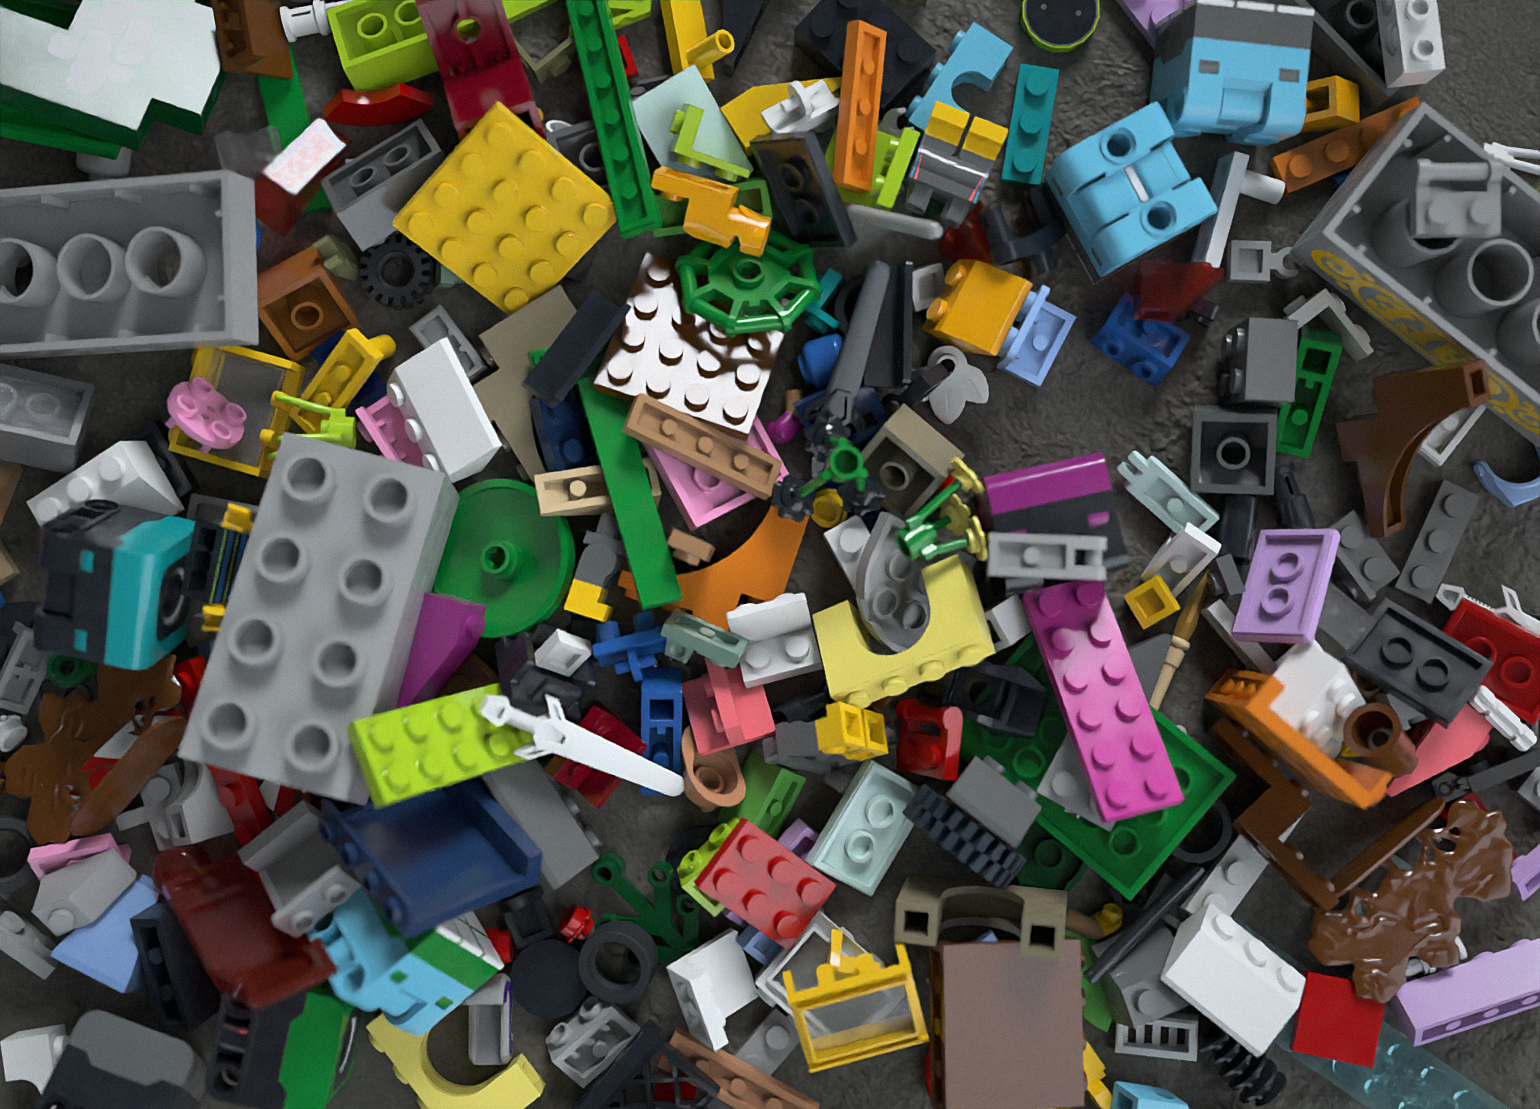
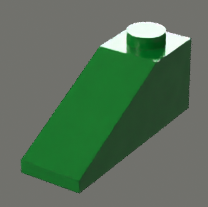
(1315, 367)

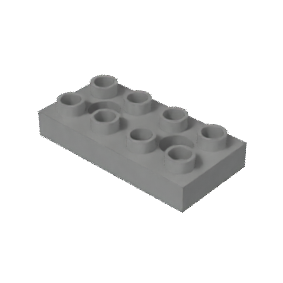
(99, 258)

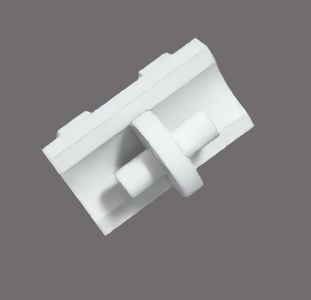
(803, 109)

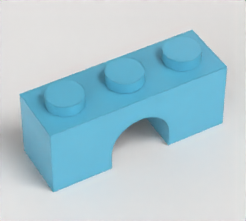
(974, 59)

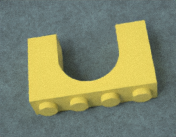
(953, 639)
(509, 1088)

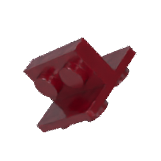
(591, 782)

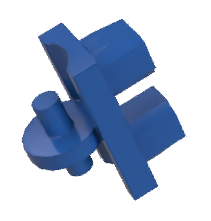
(629, 651)

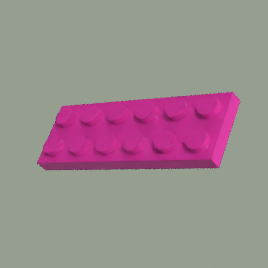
(1101, 700)

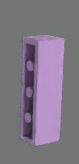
(1470, 993)

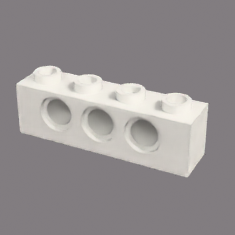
(1410, 41)

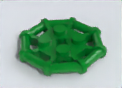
(749, 295)

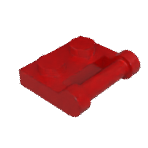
(926, 752)

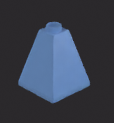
(108, 946)

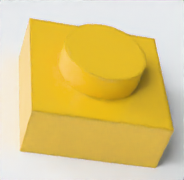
(1152, 602)

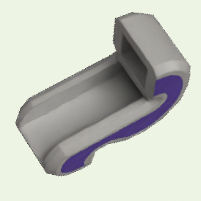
(491, 1022)

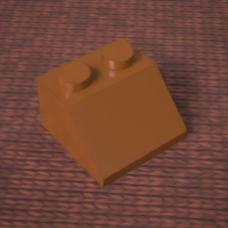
(303, 303)

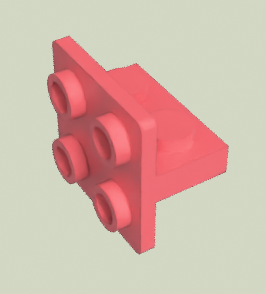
(725, 711)

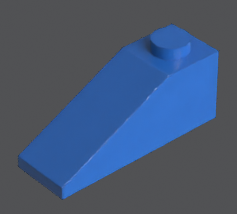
(661, 719)

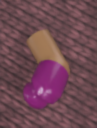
(789, 423)

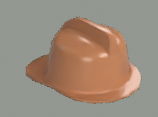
(711, 778)

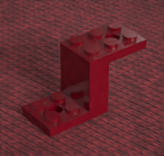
(480, 65)

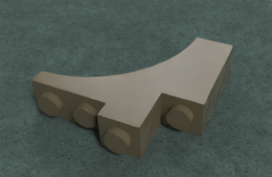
(501, 392)

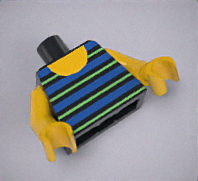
(215, 562)

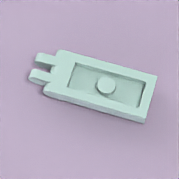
(1166, 494)

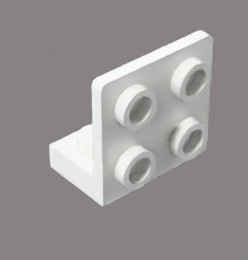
(778, 638)
(712, 986)

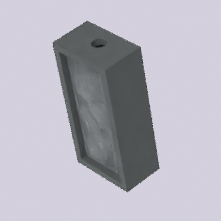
(43, 418)

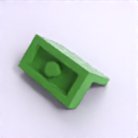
(768, 795)

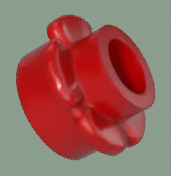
(576, 923)

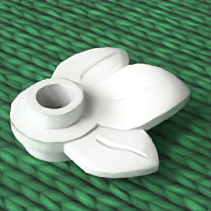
(962, 385)

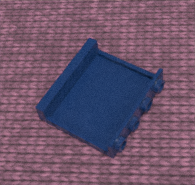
(433, 853)

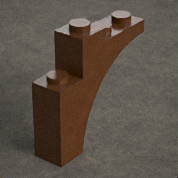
(1387, 441)

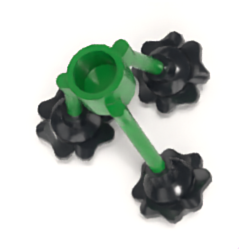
(842, 464)

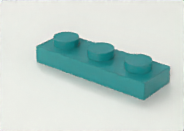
(1029, 125)

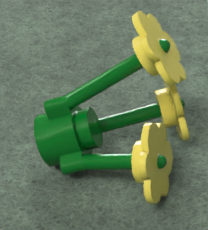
(919, 537)

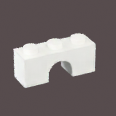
(33, 1054)

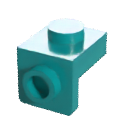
(817, 318)

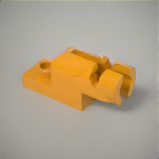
(712, 211)

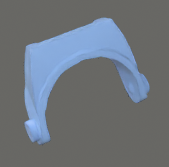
(1509, 493)

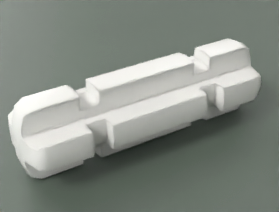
(1502, 718)

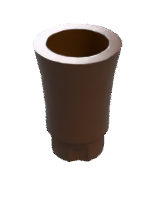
(1379, 737)

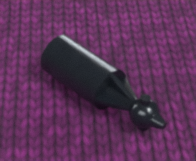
(1238, 527)

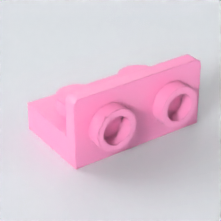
(59, 855)

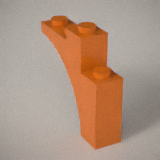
(754, 569)

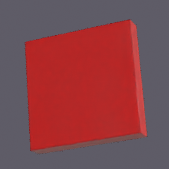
(1336, 1021)

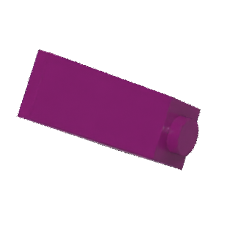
(442, 641)

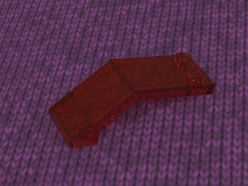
(236, 939)

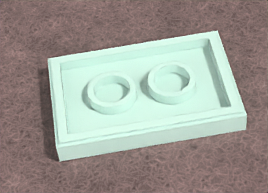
(713, 136)
(865, 828)

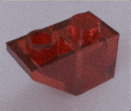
(1169, 289)

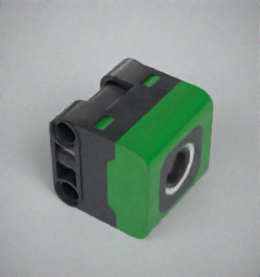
(286, 1052)

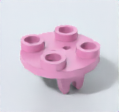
(205, 415)

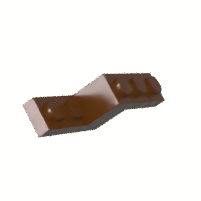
(1273, 814)

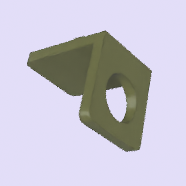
(552, 64)

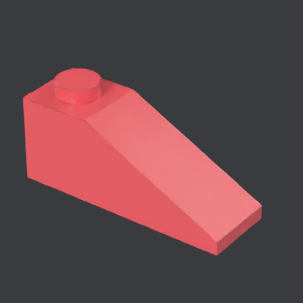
(1442, 747)

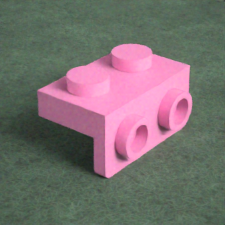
(386, 427)

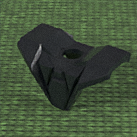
(1014, 701)

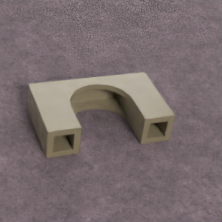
(937, 903)

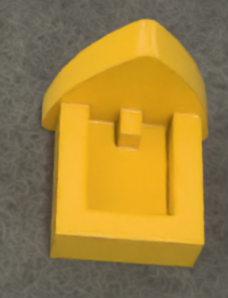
(842, 965)

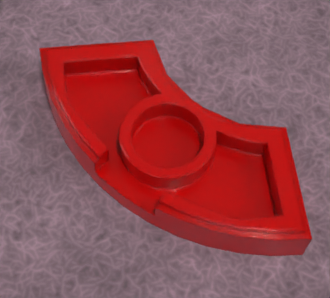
(378, 106)

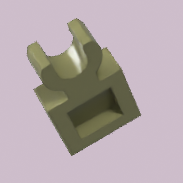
(339, 256)

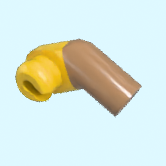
(1097, 925)

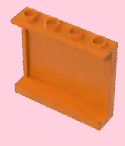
(1247, 699)

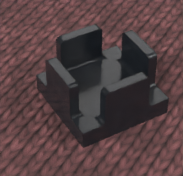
(527, 684)

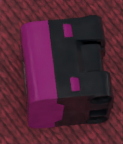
(1052, 499)

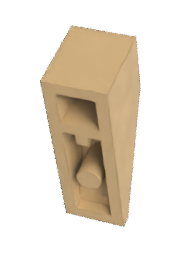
(582, 491)

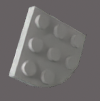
(893, 589)

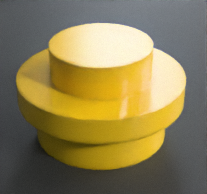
(828, 509)

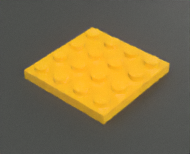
(507, 212)

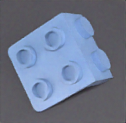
(1036, 339)

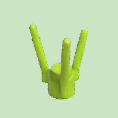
(337, 430)

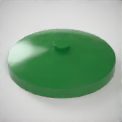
(506, 556)

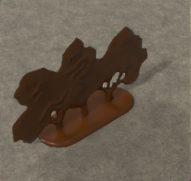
(76, 732)
(1413, 906)

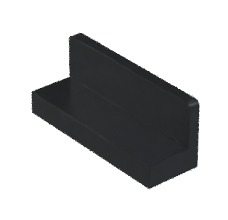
(892, 342)
(574, 349)

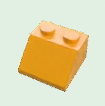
(976, 307)

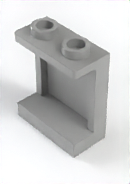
(299, 870)

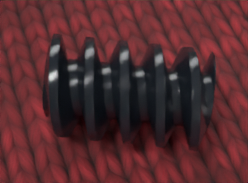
(1254, 1073)

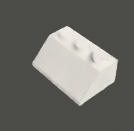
(443, 412)
(119, 474)
(1232, 978)

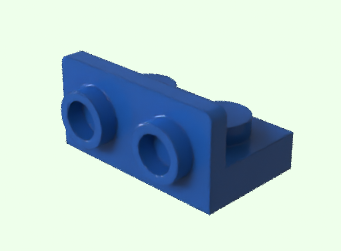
(1140, 345)

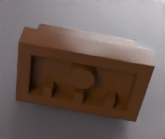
(252, 38)

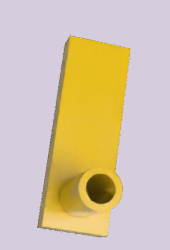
(689, 40)
(342, 375)

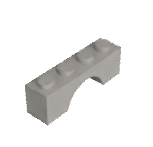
(197, 809)

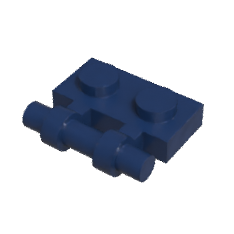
(561, 435)

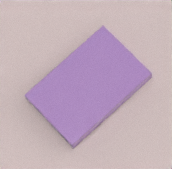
(1286, 586)

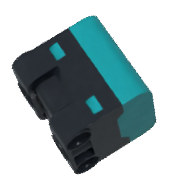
(113, 584)

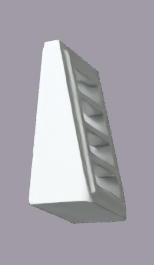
(1156, 1049)

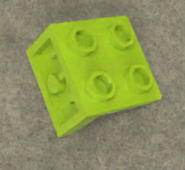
(890, 165)

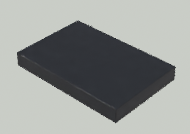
(803, 189)
(1417, 663)

